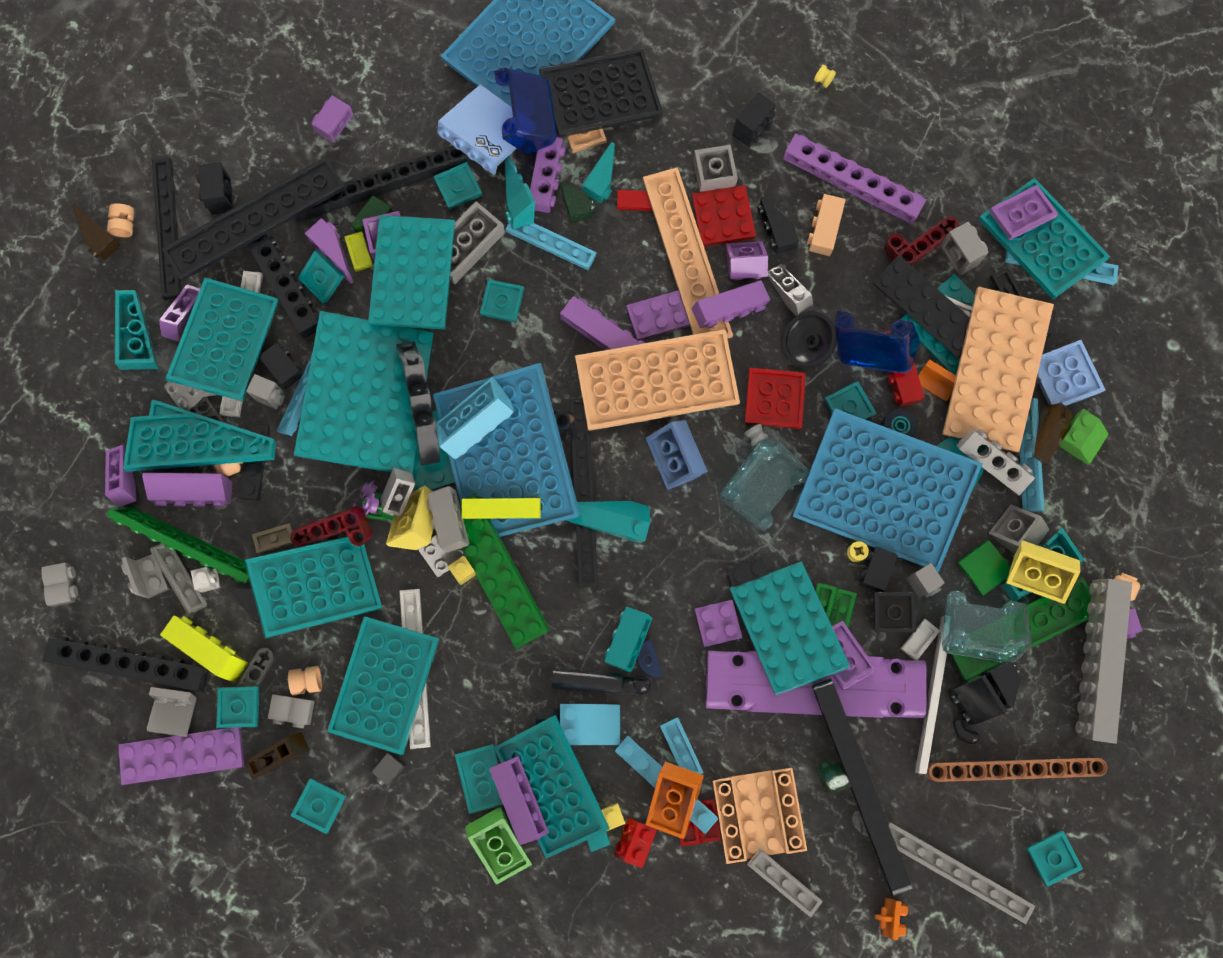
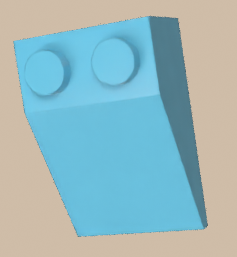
(591, 723)

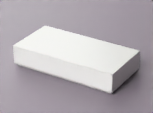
(920, 640)

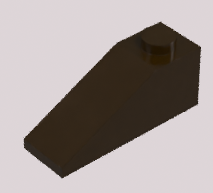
(98, 240)
(1052, 428)
(277, 755)

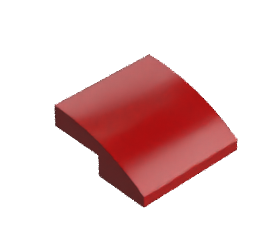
(696, 836)

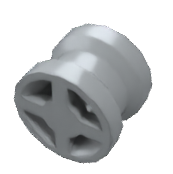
(756, 435)

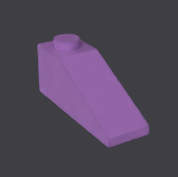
(177, 315)
(118, 483)

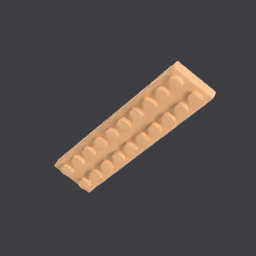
(682, 243)

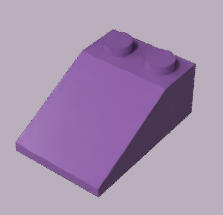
(325, 238)

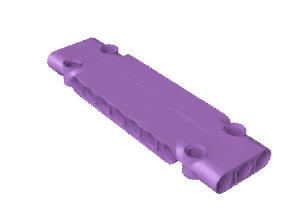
(863, 699)

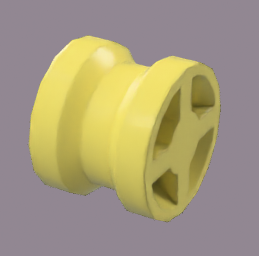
(824, 76)
(854, 554)

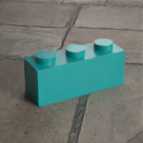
(628, 639)

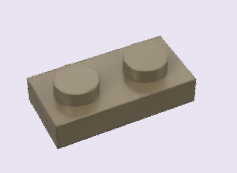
(272, 538)

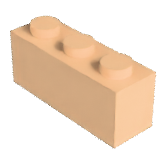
(826, 224)

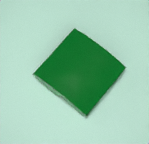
(984, 567)
(836, 603)

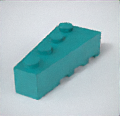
(132, 336)
(1058, 543)

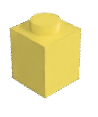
(462, 570)
(613, 816)

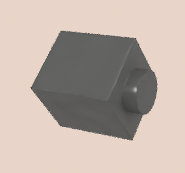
(387, 769)

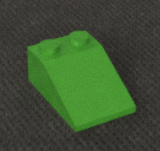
(497, 845)

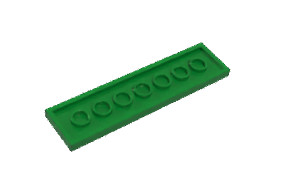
(177, 539)
(502, 582)
(1045, 619)

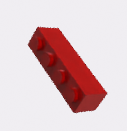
(906, 387)

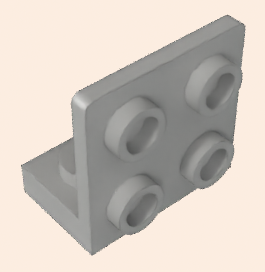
(185, 396)
(438, 558)
(145, 576)
(171, 711)

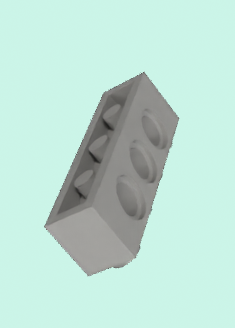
(1017, 482)

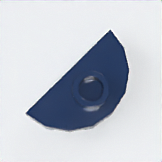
(648, 660)

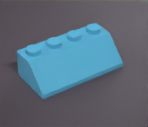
(473, 418)

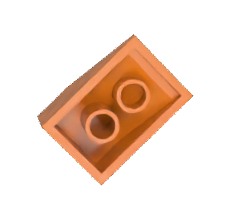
(674, 799)

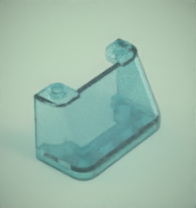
(763, 482)
(985, 630)

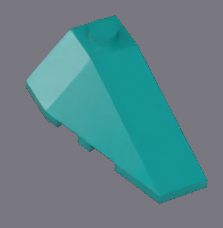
(519, 199)
(617, 518)

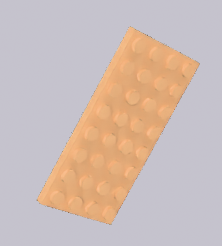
(998, 367)
(657, 380)

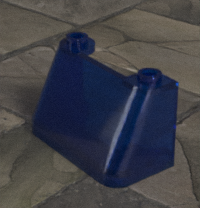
(532, 110)
(876, 349)

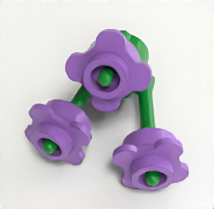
(371, 504)

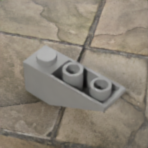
(791, 290)

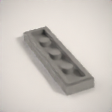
(178, 578)
(785, 882)

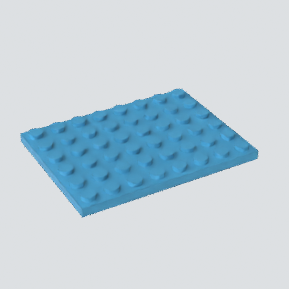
(525, 38)
(520, 455)
(887, 489)

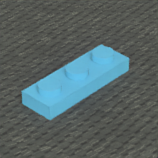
(680, 746)

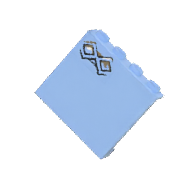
(477, 128)

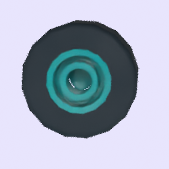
(901, 417)

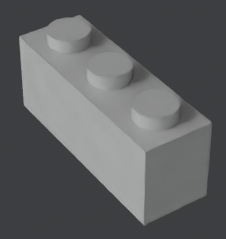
(447, 519)

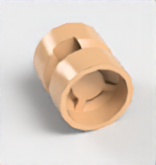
(120, 220)
(308, 680)

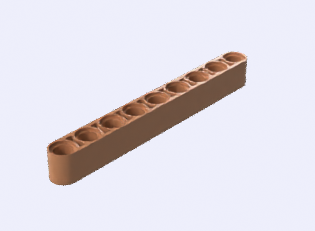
(1025, 769)

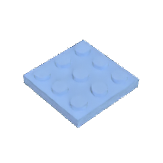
(1068, 375)

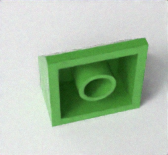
(1084, 436)

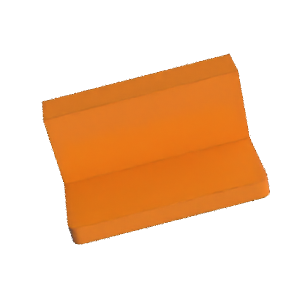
(937, 380)

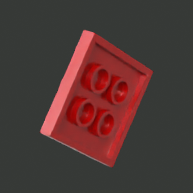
(723, 215)
(775, 398)

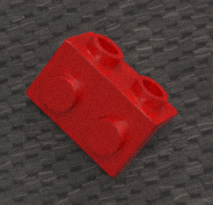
(635, 842)

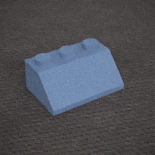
(676, 454)

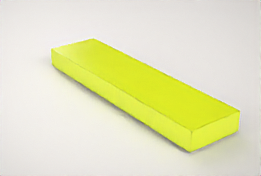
(501, 508)

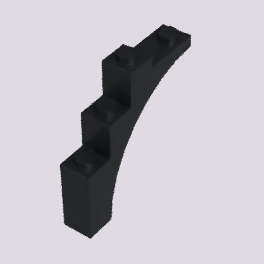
(420, 402)

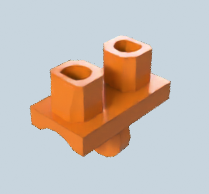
(890, 918)

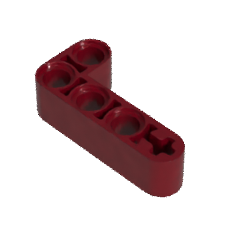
(925, 241)
(328, 528)

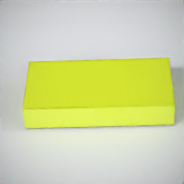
(358, 251)

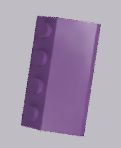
(187, 489)

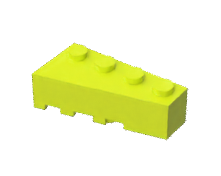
(204, 649)

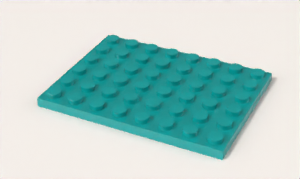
(358, 395)

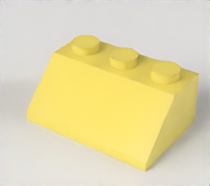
(415, 525)
(1043, 572)

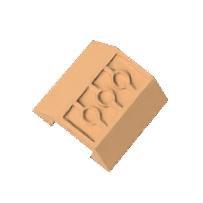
(759, 813)

